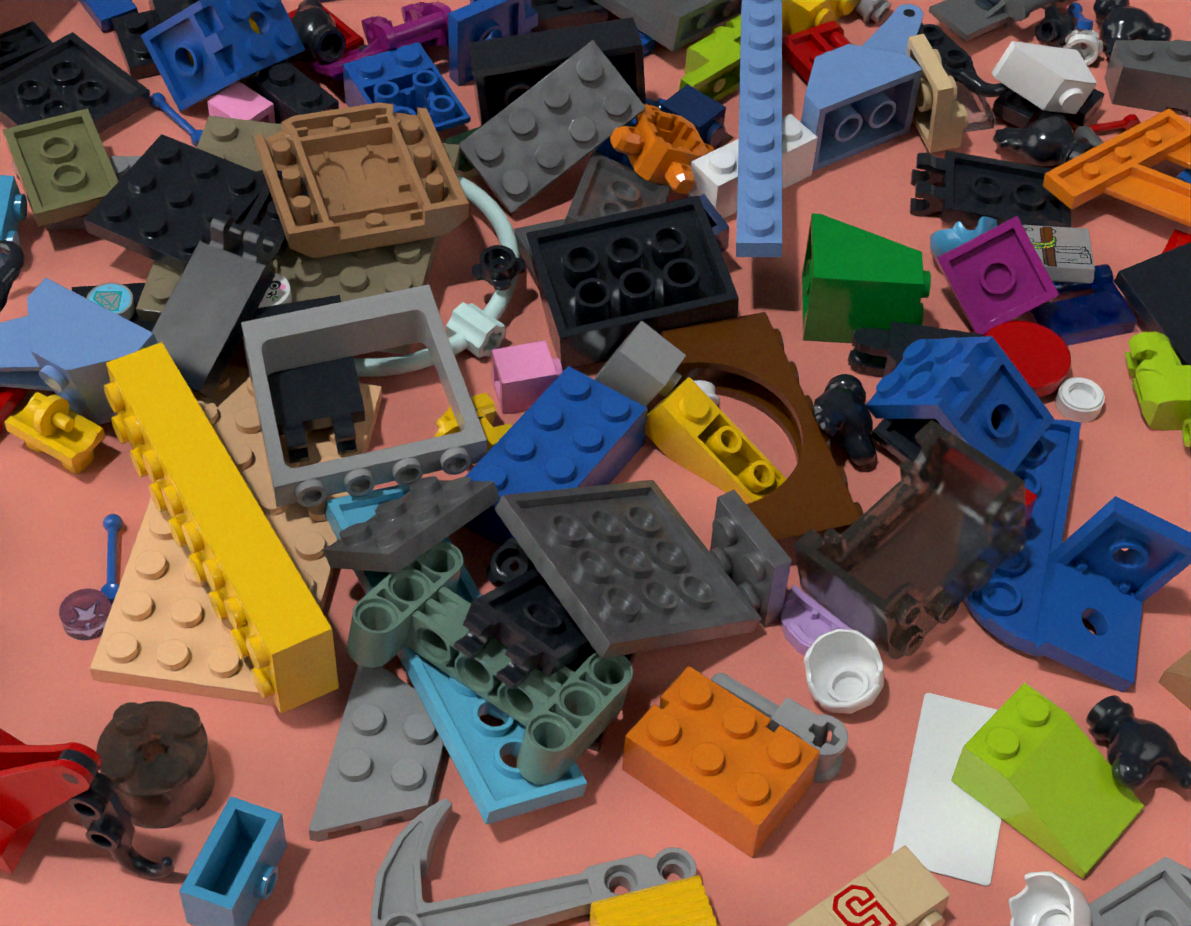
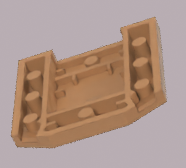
(366, 176)

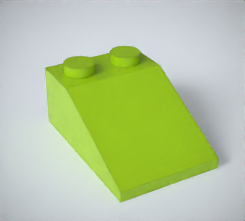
(1047, 781)

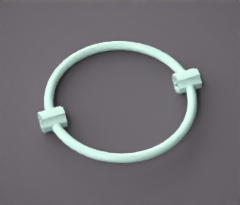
(469, 325)

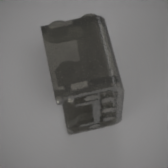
(918, 545)

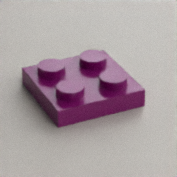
(997, 276)

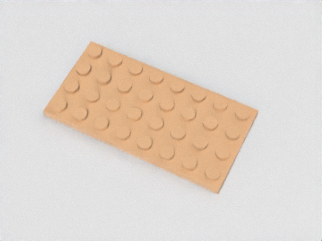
(161, 617)

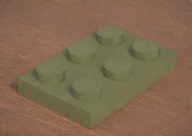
(61, 165)

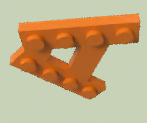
(1124, 169)

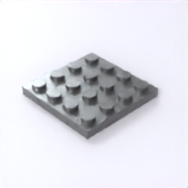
(626, 567)

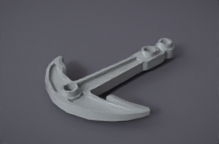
(540, 903)

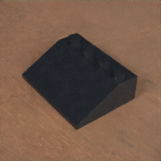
(629, 269)

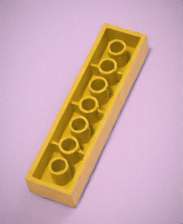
(223, 528)

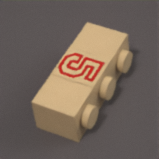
(888, 894)

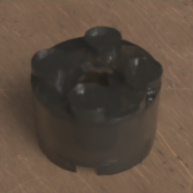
(157, 761)

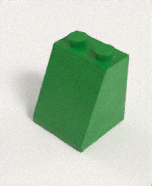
(858, 282)

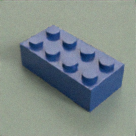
(567, 439)

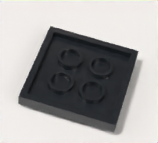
(68, 79)
(171, 199)

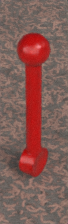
(1128, 122)

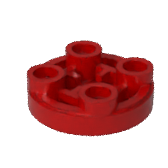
(1036, 353)

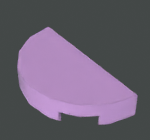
(805, 620)

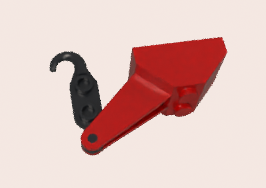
(47, 775)

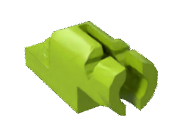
(715, 62)
(1160, 383)

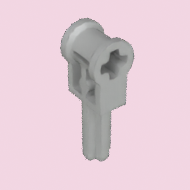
(799, 721)

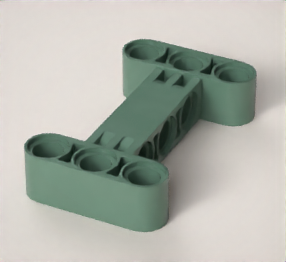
(425, 614)

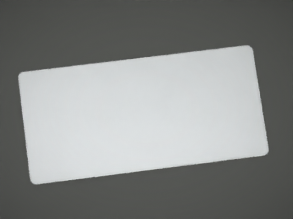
(937, 818)

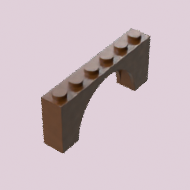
(749, 364)

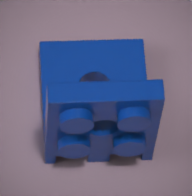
(475, 21)
(220, 44)
(960, 387)
(1107, 587)

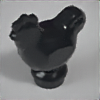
(1126, 23)
(317, 33)
(1045, 141)
(846, 418)
(1137, 747)

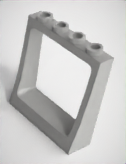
(347, 331)

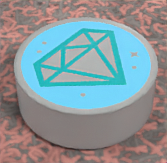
(114, 298)

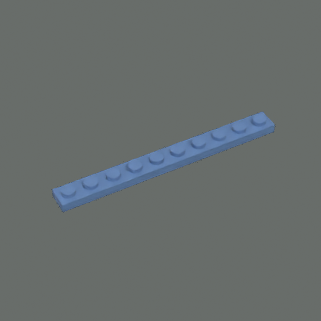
(760, 131)

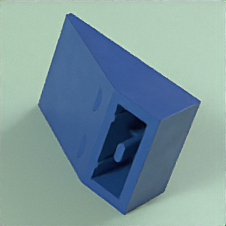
(405, 80)

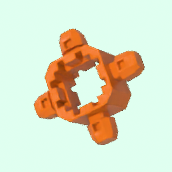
(661, 148)

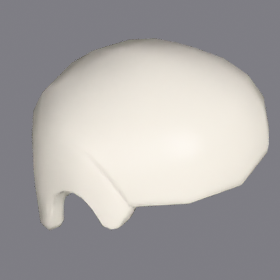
(844, 671)
(1049, 902)

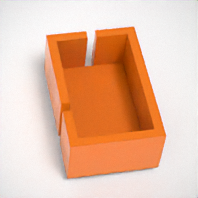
(720, 761)

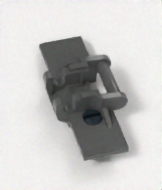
(978, 17)

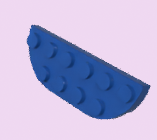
(1013, 596)

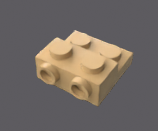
(936, 110)

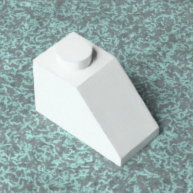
(1046, 76)

